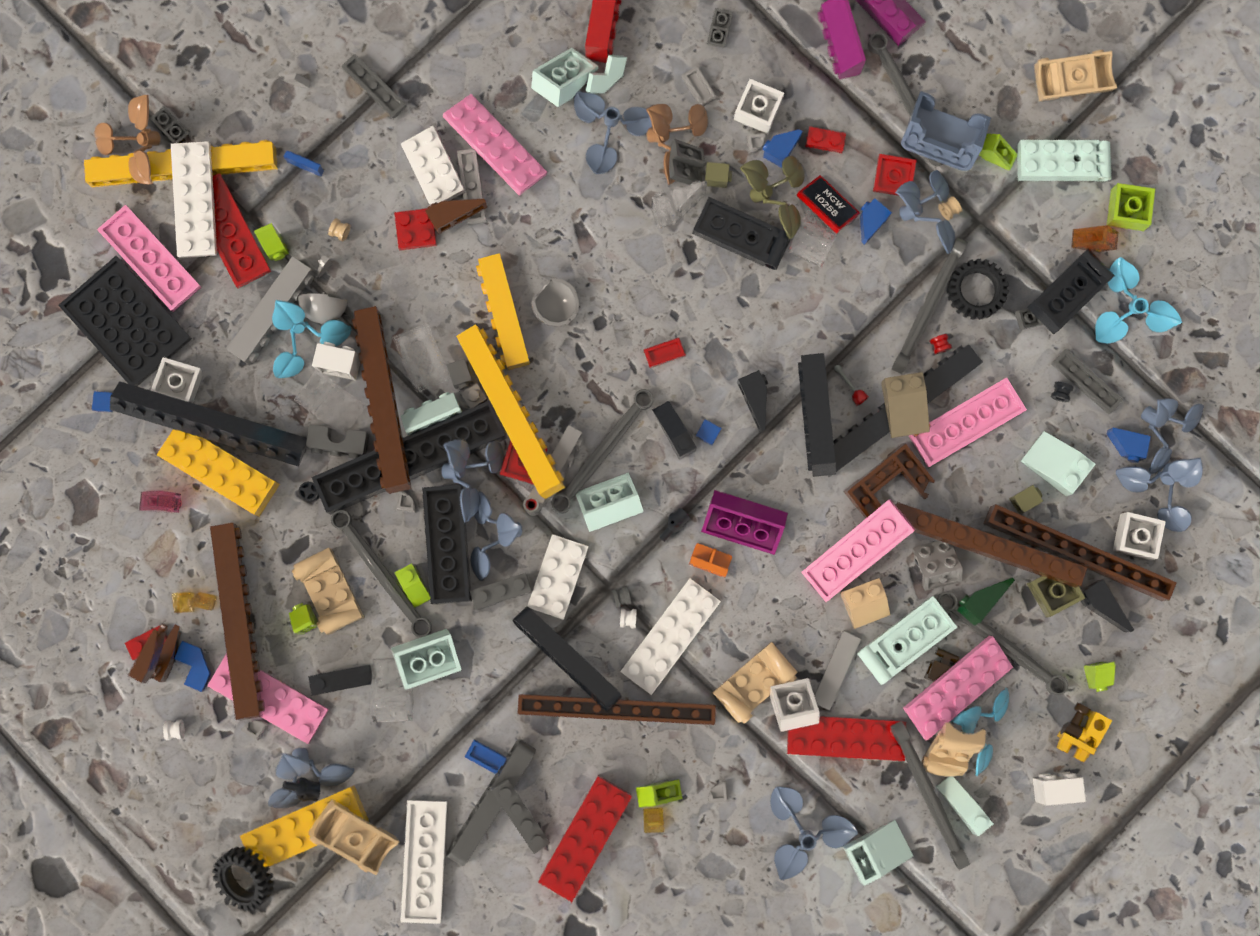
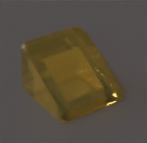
(204, 601)
(181, 602)
(653, 820)

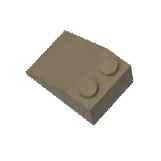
(906, 404)

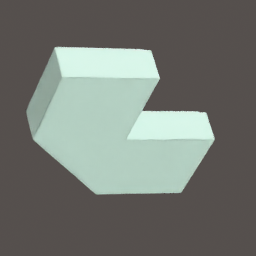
(613, 72)

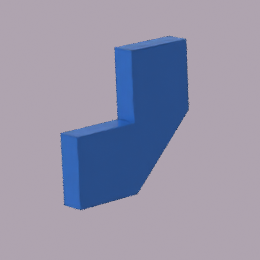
(199, 672)

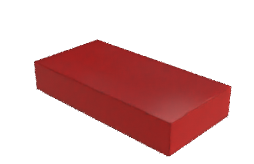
(664, 352)

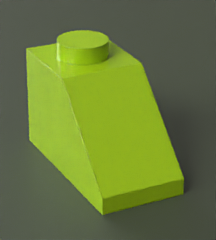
(998, 151)
(272, 242)
(413, 585)
(302, 619)
(1100, 675)
(659, 793)

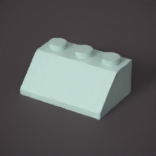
(430, 413)
(609, 502)
(426, 659)

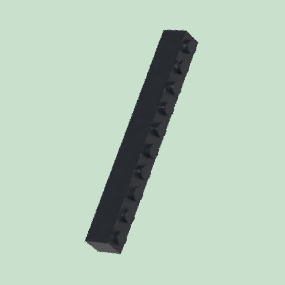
(208, 423)
(877, 425)

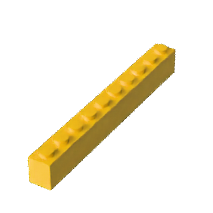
(225, 160)
(510, 412)

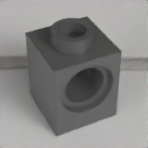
(460, 374)

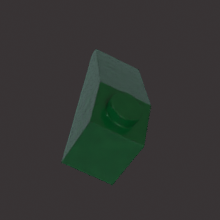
(979, 603)

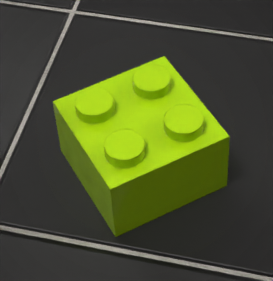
(1130, 207)

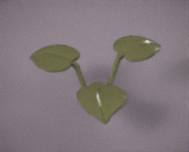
(757, 173)

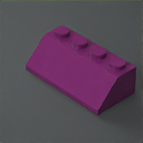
(895, 17)
(842, 38)
(744, 522)

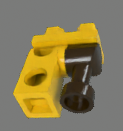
(1084, 738)

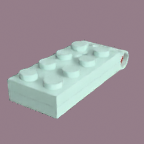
(1055, 160)
(914, 634)

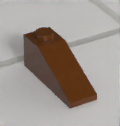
(450, 213)

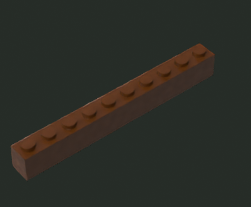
(382, 400)
(994, 547)
(1080, 553)
(236, 621)
(622, 710)

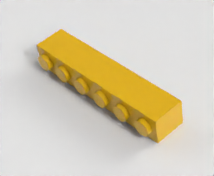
(503, 311)

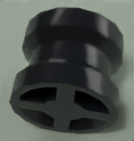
(1062, 392)
(305, 490)

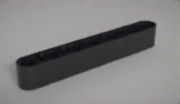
(567, 658)

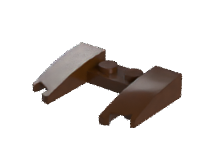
(899, 460)
(156, 656)

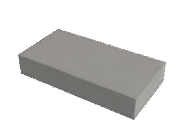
(699, 86)

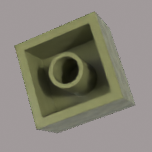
(1054, 595)

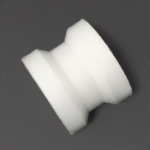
(628, 618)
(173, 729)

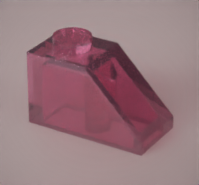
(160, 501)

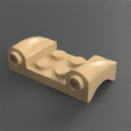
(1074, 75)
(328, 591)
(752, 682)
(952, 751)
(352, 837)

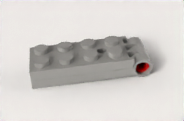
(564, 457)

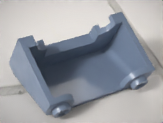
(943, 135)

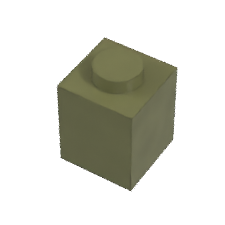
(717, 174)
(1026, 499)

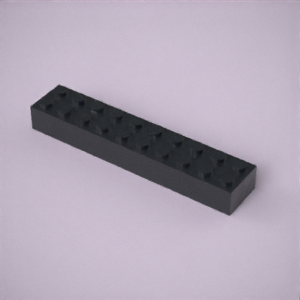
(424, 452)

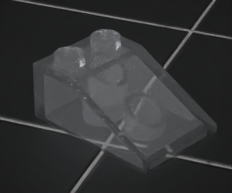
(421, 357)

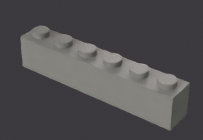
(259, 325)

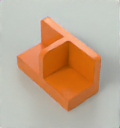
(710, 560)

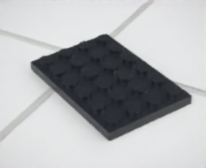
(124, 321)

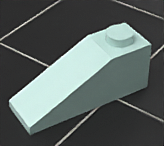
(964, 806)

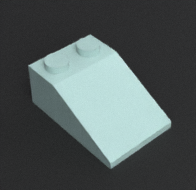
(562, 76)
(1058, 463)

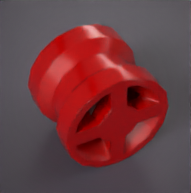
(940, 344)

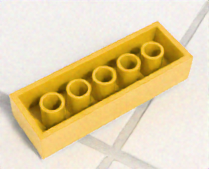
(219, 470)
(290, 835)

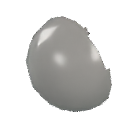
(556, 303)
(321, 307)

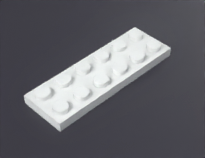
(193, 199)
(670, 636)
(424, 861)

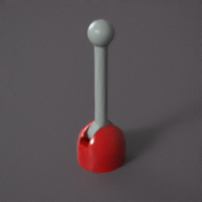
(859, 396)

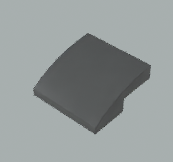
(685, 162)

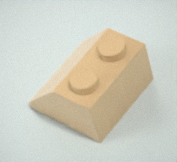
(866, 603)

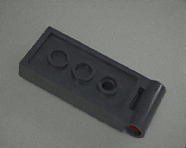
(731, 231)
(1071, 291)

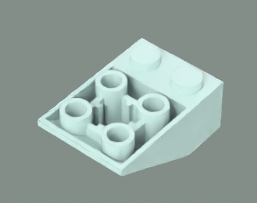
(878, 852)

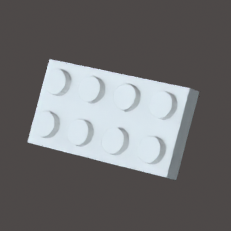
(433, 166)
(557, 576)

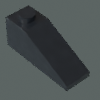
(755, 395)
(674, 430)
(1103, 603)
(340, 680)

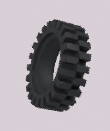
(993, 274)
(254, 868)

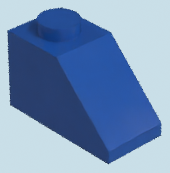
(781, 146)
(872, 218)
(1130, 444)

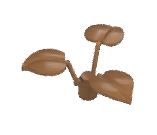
(139, 114)
(662, 116)

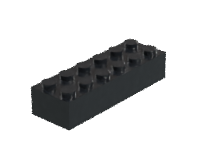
(816, 415)
(446, 545)

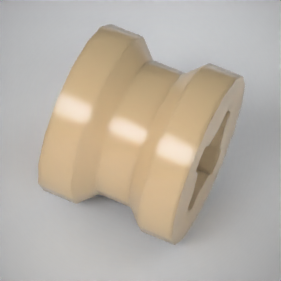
(950, 208)
(339, 229)

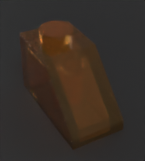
(1095, 238)

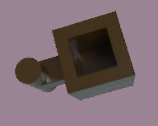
(938, 668)

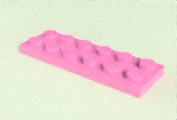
(494, 144)
(149, 258)
(968, 422)
(858, 550)
(958, 687)
(283, 704)

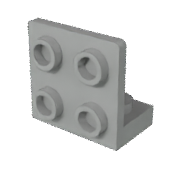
(938, 564)

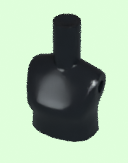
(675, 523)
(305, 789)

